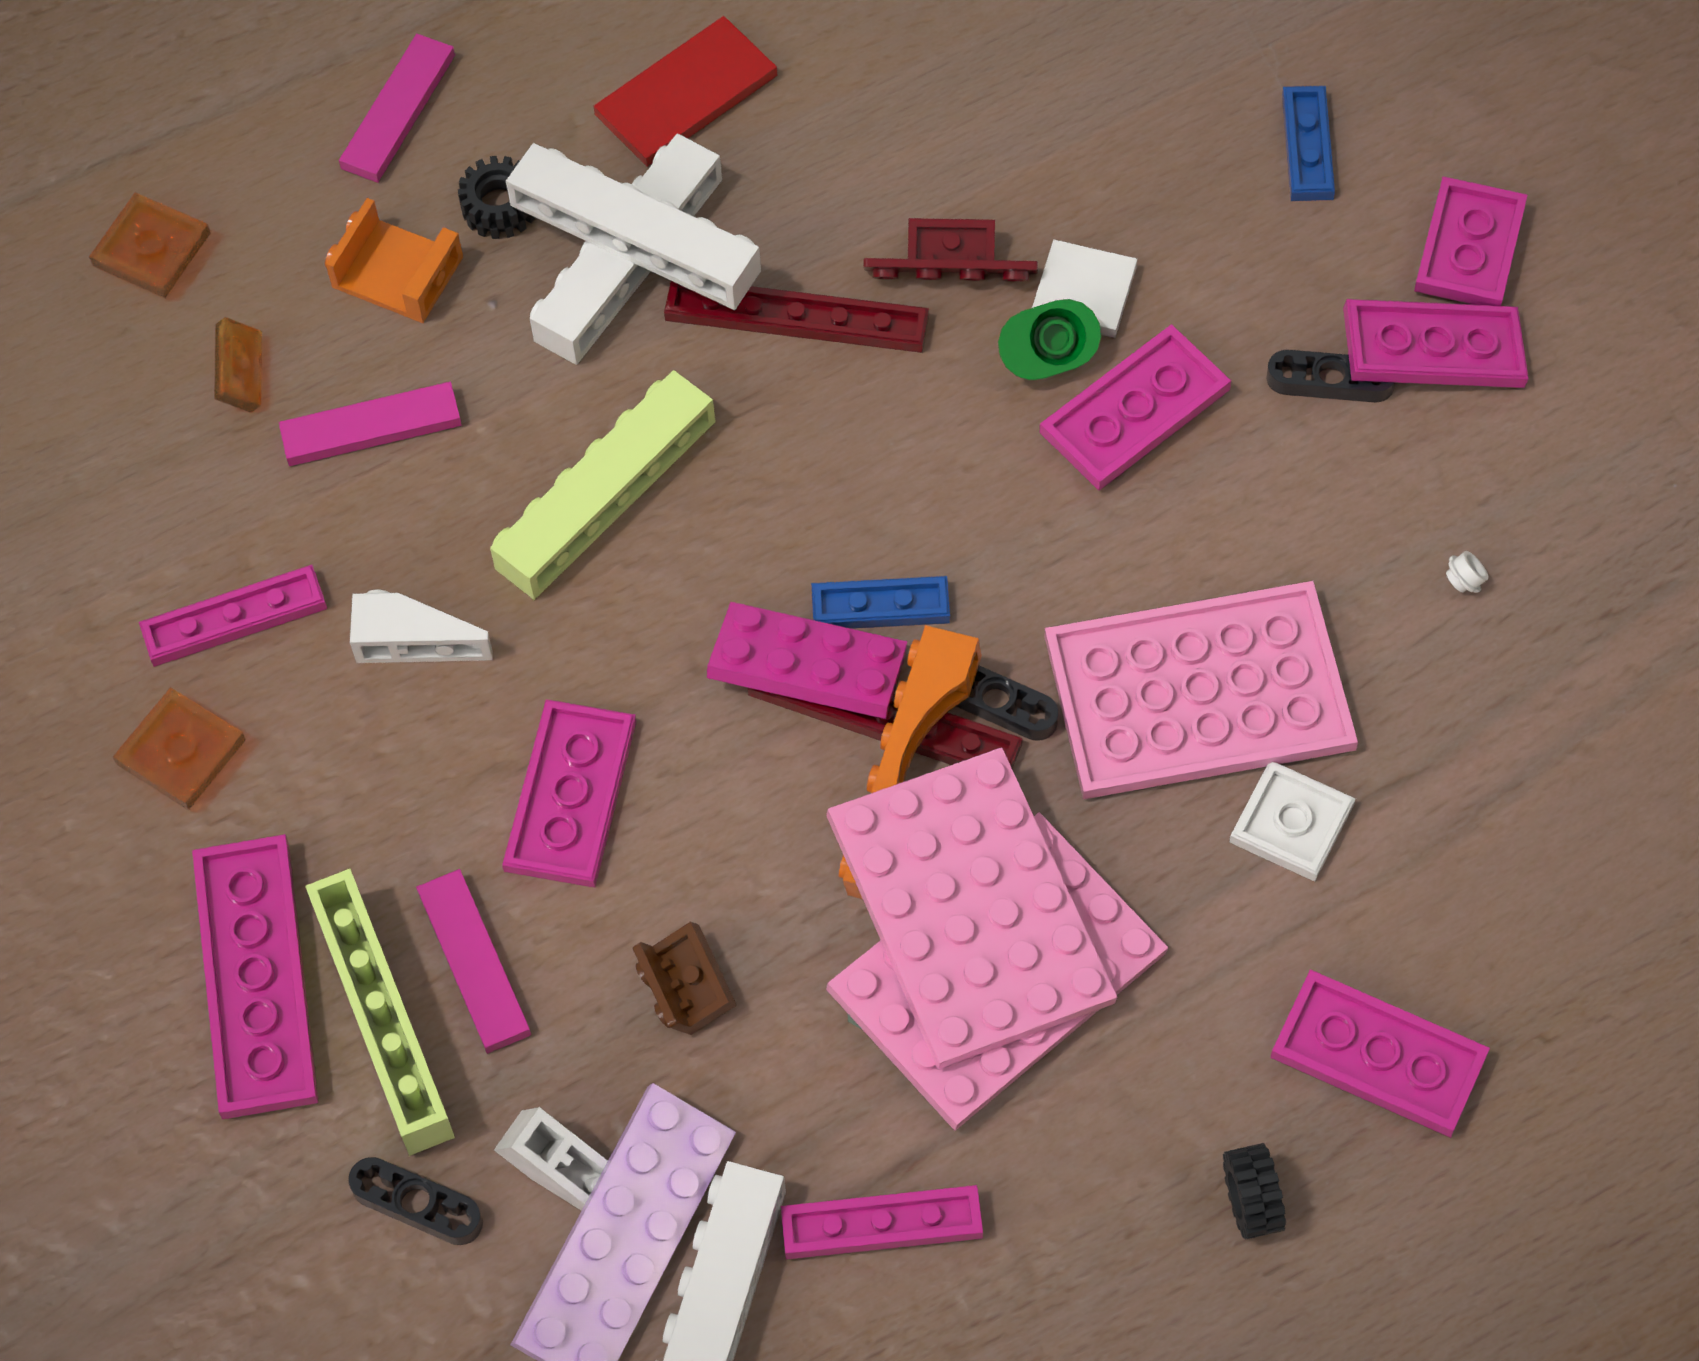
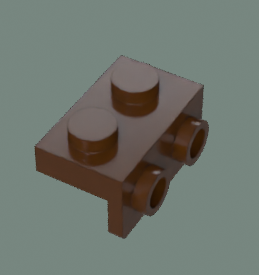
(684, 979)

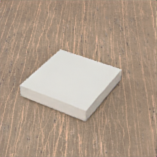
(1090, 277)
(1292, 820)

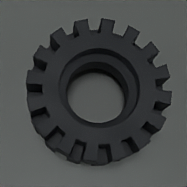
(485, 216)
(1254, 1191)

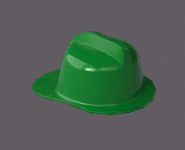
(1049, 339)

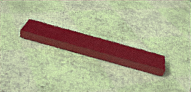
(805, 317)
(948, 741)

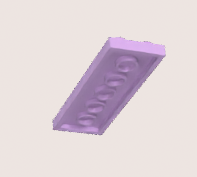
(625, 1232)

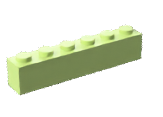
(602, 484)
(380, 1012)

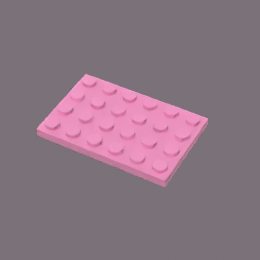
(1199, 689)
(970, 907)
(958, 1091)

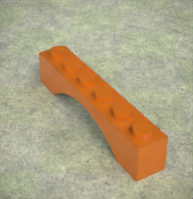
(938, 680)

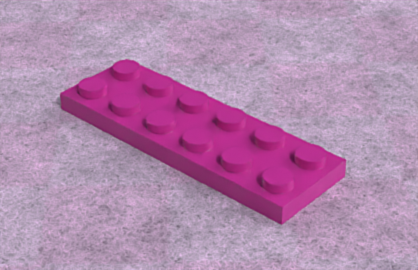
(254, 977)

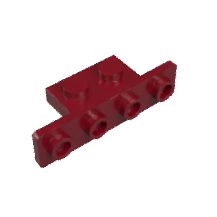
(951, 247)

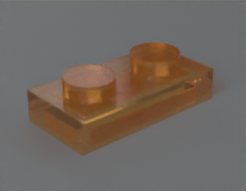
(238, 364)

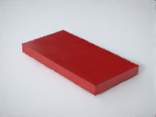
(685, 89)

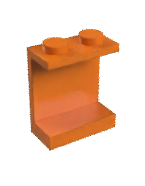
(392, 264)

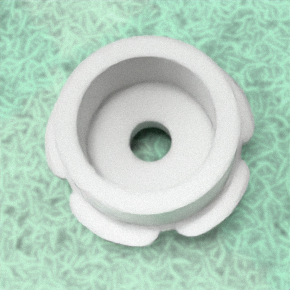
(1466, 572)

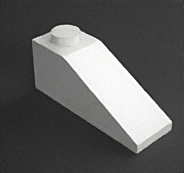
(400, 629)
(552, 1156)

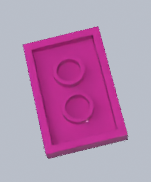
(1470, 242)

